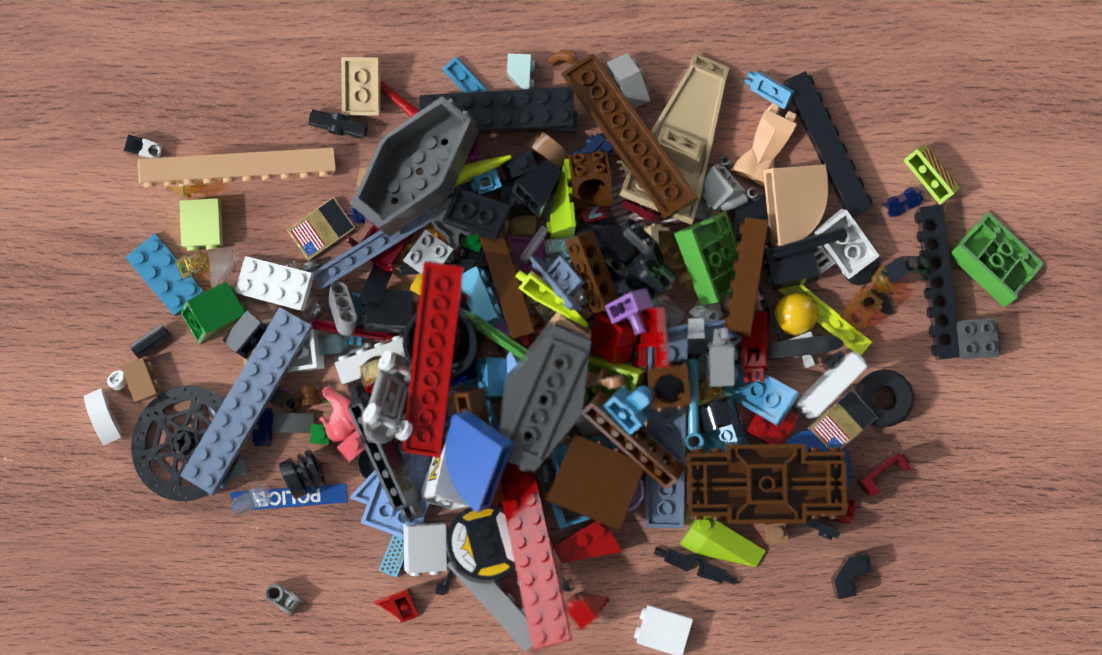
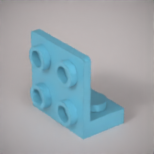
(725, 435)

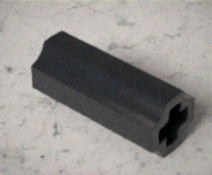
(150, 341)

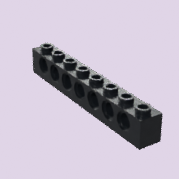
(935, 215)

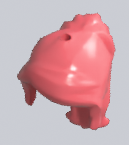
(340, 423)

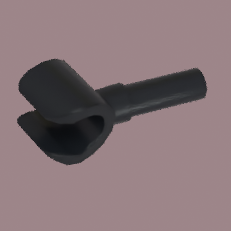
(441, 589)

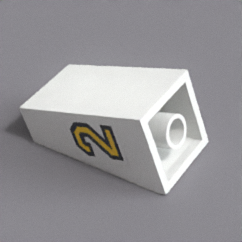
(438, 485)

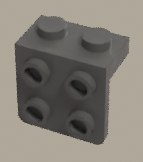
(978, 338)

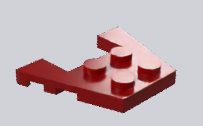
(655, 336)

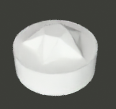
(117, 380)

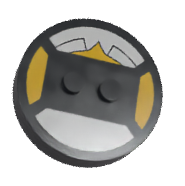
(480, 545)

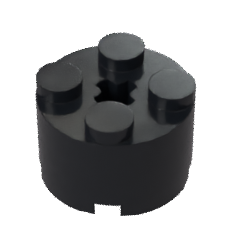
(719, 414)

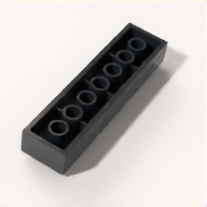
(515, 109)

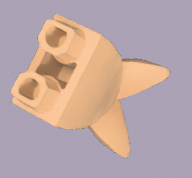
(768, 141)

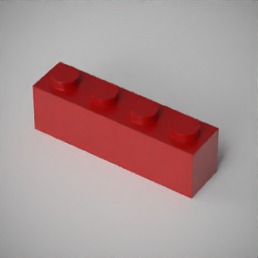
(585, 608)

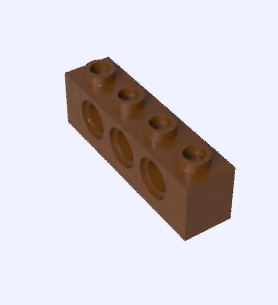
(592, 269)

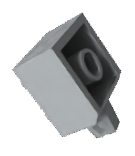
(720, 359)

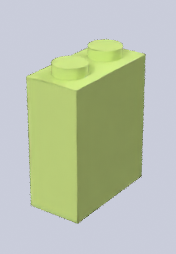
(201, 224)

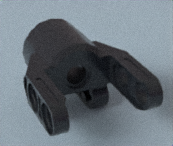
(646, 269)

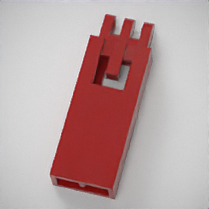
(758, 339)

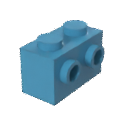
(491, 376)

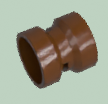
(310, 393)

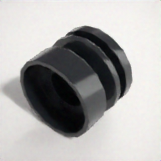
(299, 475)

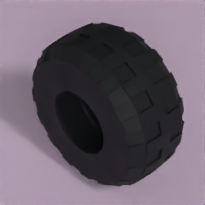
(902, 394)

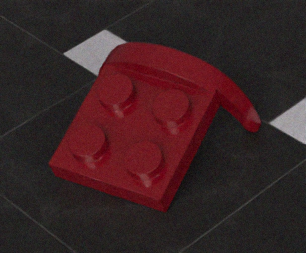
(388, 257)

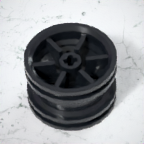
(466, 347)

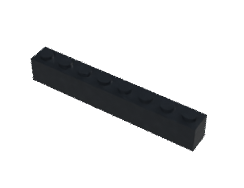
(827, 145)

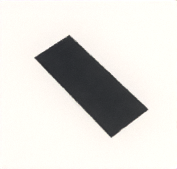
(375, 284)

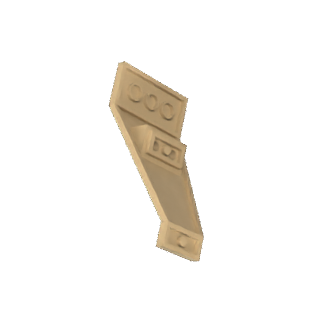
(687, 130)

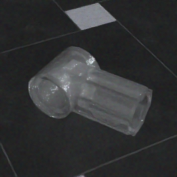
(254, 498)

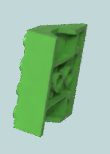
(709, 256)
(996, 259)

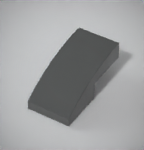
(292, 422)

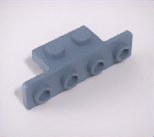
(562, 279)

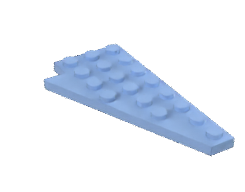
(379, 511)

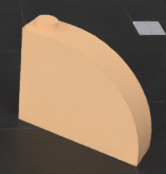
(794, 201)

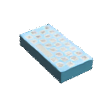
(394, 557)

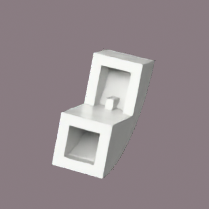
(101, 416)

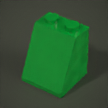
(212, 312)

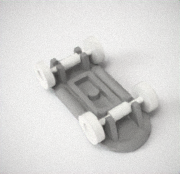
(388, 401)

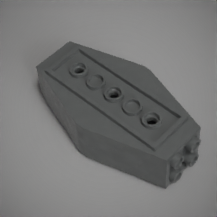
(404, 151)
(539, 376)

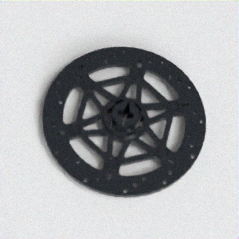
(176, 441)

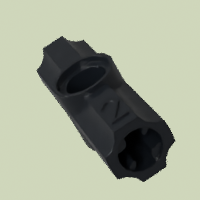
(338, 124)

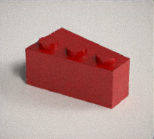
(587, 543)

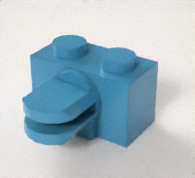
(630, 408)

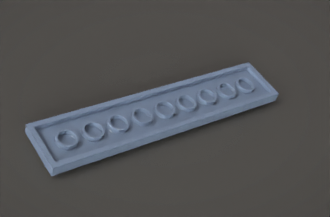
(246, 401)
(668, 427)

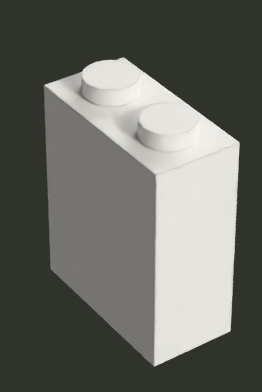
(425, 548)
(663, 630)

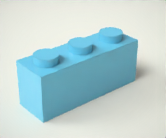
(482, 296)

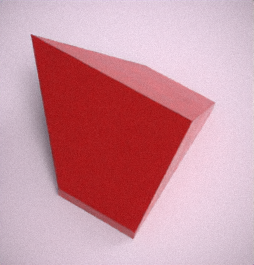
(399, 605)

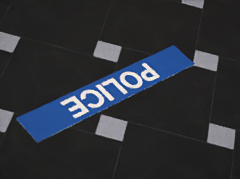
(283, 498)

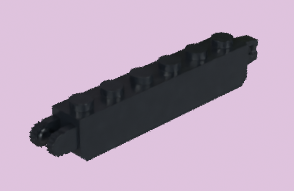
(386, 462)

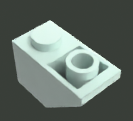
(519, 70)

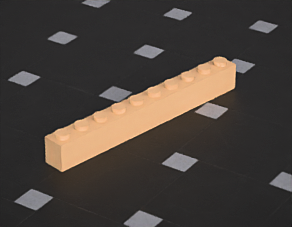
(235, 167)

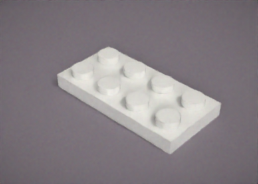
(274, 283)

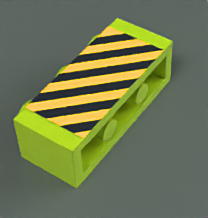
(931, 174)

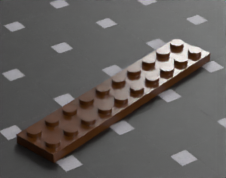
(629, 137)

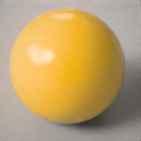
(796, 314)

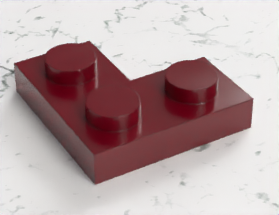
(646, 213)

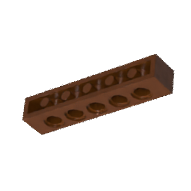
(638, 446)

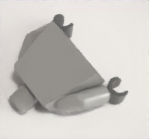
(723, 190)

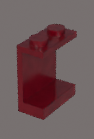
(865, 480)

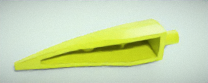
(478, 168)
(543, 293)

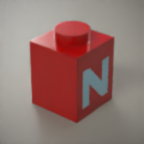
(591, 214)

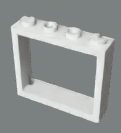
(830, 385)

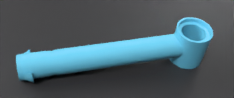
(693, 409)

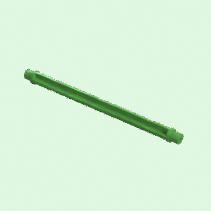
(503, 340)

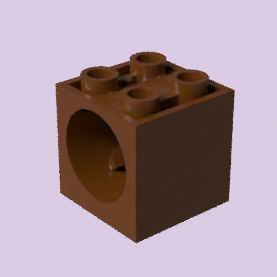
(590, 180)
(680, 371)

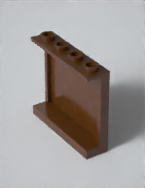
(595, 481)

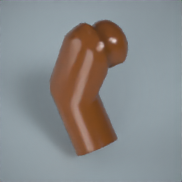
(563, 55)

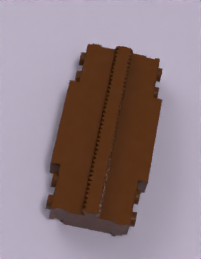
(766, 483)

